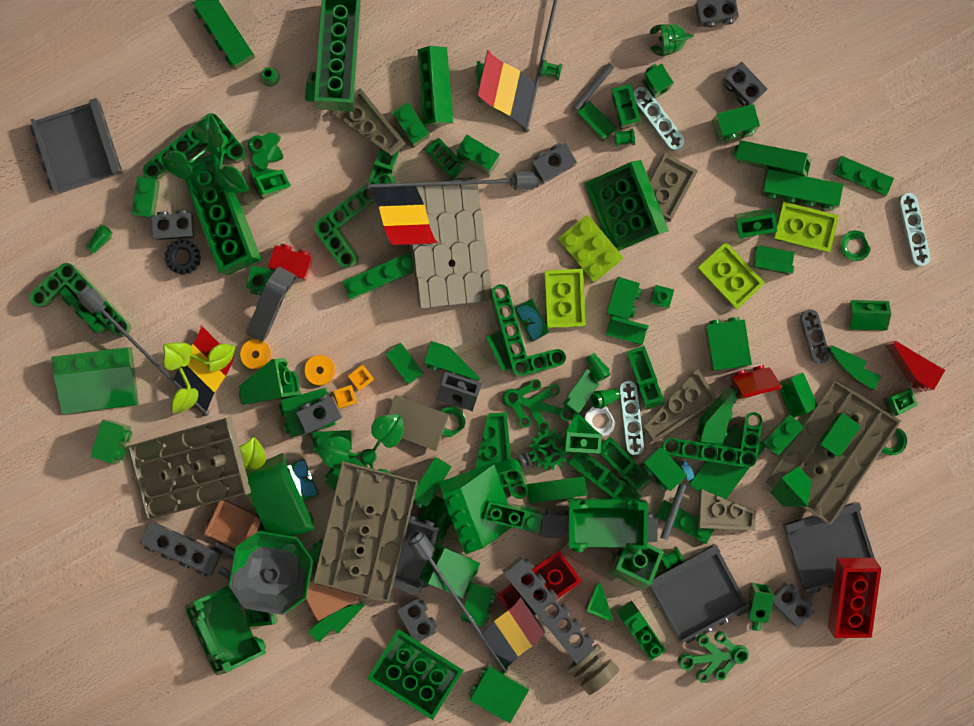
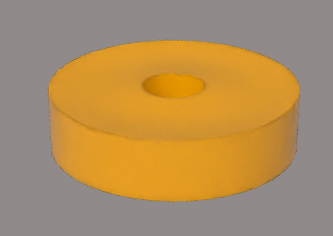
(247, 354)
(320, 361)

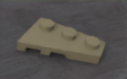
(720, 513)
(596, 558)

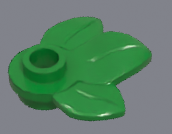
(267, 152)

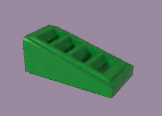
(457, 169)

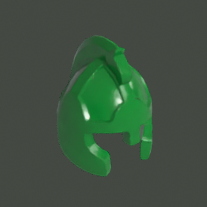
(673, 38)

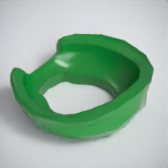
(855, 235)
(461, 420)
(900, 446)

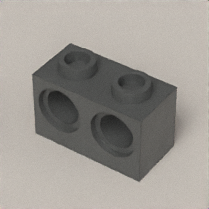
(715, 7)
(749, 81)
(173, 230)
(788, 608)
(412, 622)

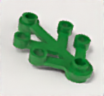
(534, 404)
(715, 657)

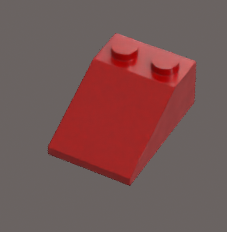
(917, 369)
(754, 383)

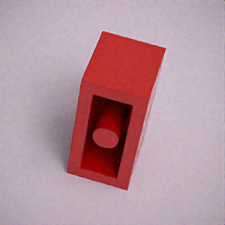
(294, 262)

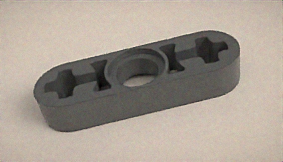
(824, 348)

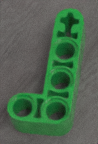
(512, 479)

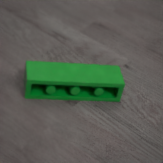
(225, 32)
(435, 86)
(802, 188)
(379, 276)

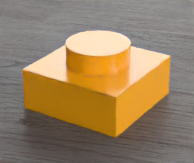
(361, 377)
(345, 396)

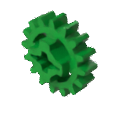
(547, 457)

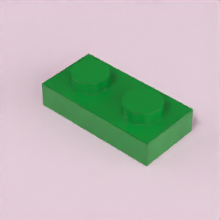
(319, 437)

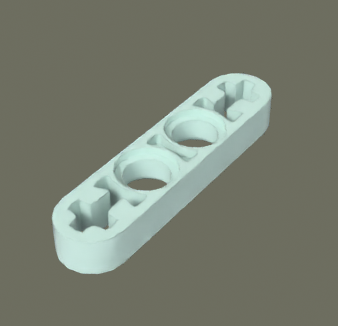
(660, 117)
(917, 229)
(635, 417)

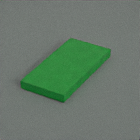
(723, 478)

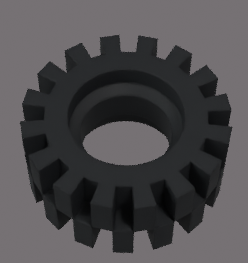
(171, 254)

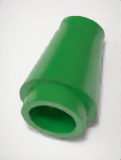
(273, 79)
(99, 238)
(598, 368)
(603, 398)

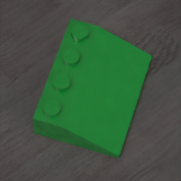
(626, 205)
(95, 380)
(467, 502)
(415, 674)

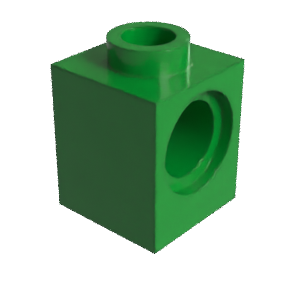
(661, 297)

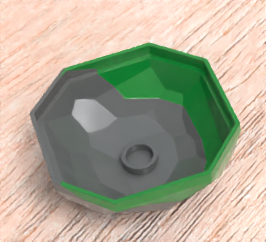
(271, 573)

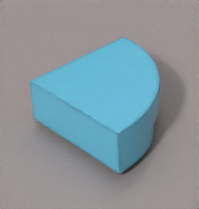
(687, 469)

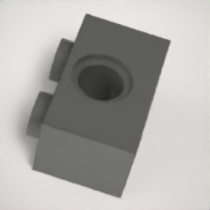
(547, 172)
(458, 391)
(331, 414)

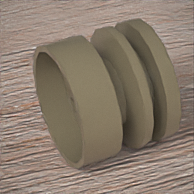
(594, 670)

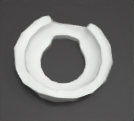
(610, 424)

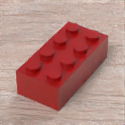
(557, 574)
(854, 597)

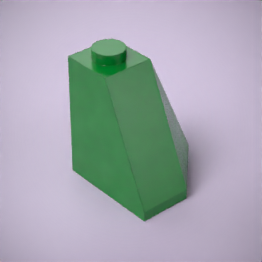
(270, 383)

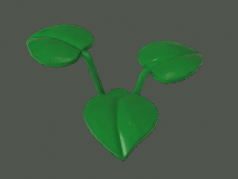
(208, 132)
(386, 429)

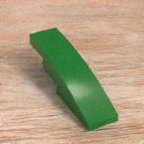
(603, 477)

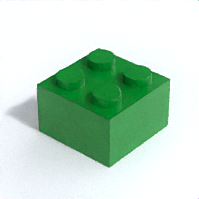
(736, 123)
(111, 441)
(663, 469)
(637, 568)

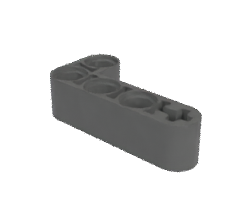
(270, 303)

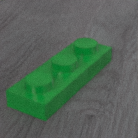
(863, 176)
(685, 522)

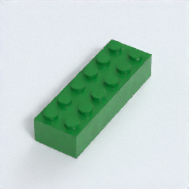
(337, 55)

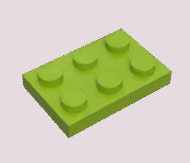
(806, 227)
(591, 248)
(731, 275)
(565, 298)

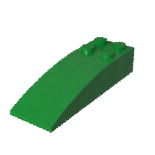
(221, 218)

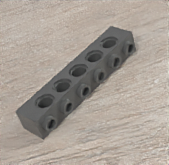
(577, 650)

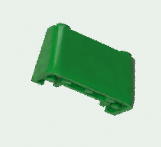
(278, 499)
(607, 523)
(223, 631)

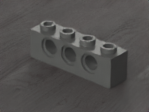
(151, 543)

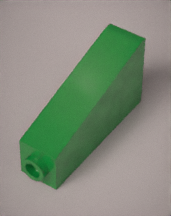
(772, 158)

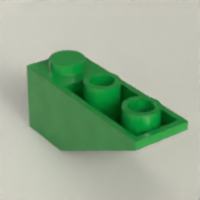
(445, 358)
(714, 422)
(514, 516)
(641, 630)

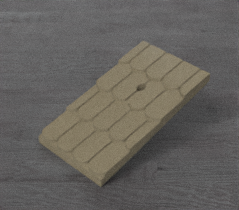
(459, 230)
(189, 468)
(832, 476)
(370, 515)

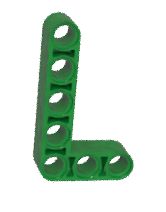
(192, 145)
(349, 214)
(72, 281)
(516, 338)
(718, 450)

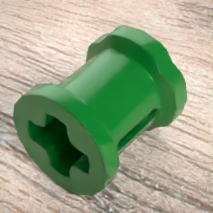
(551, 70)
(624, 137)
(672, 558)

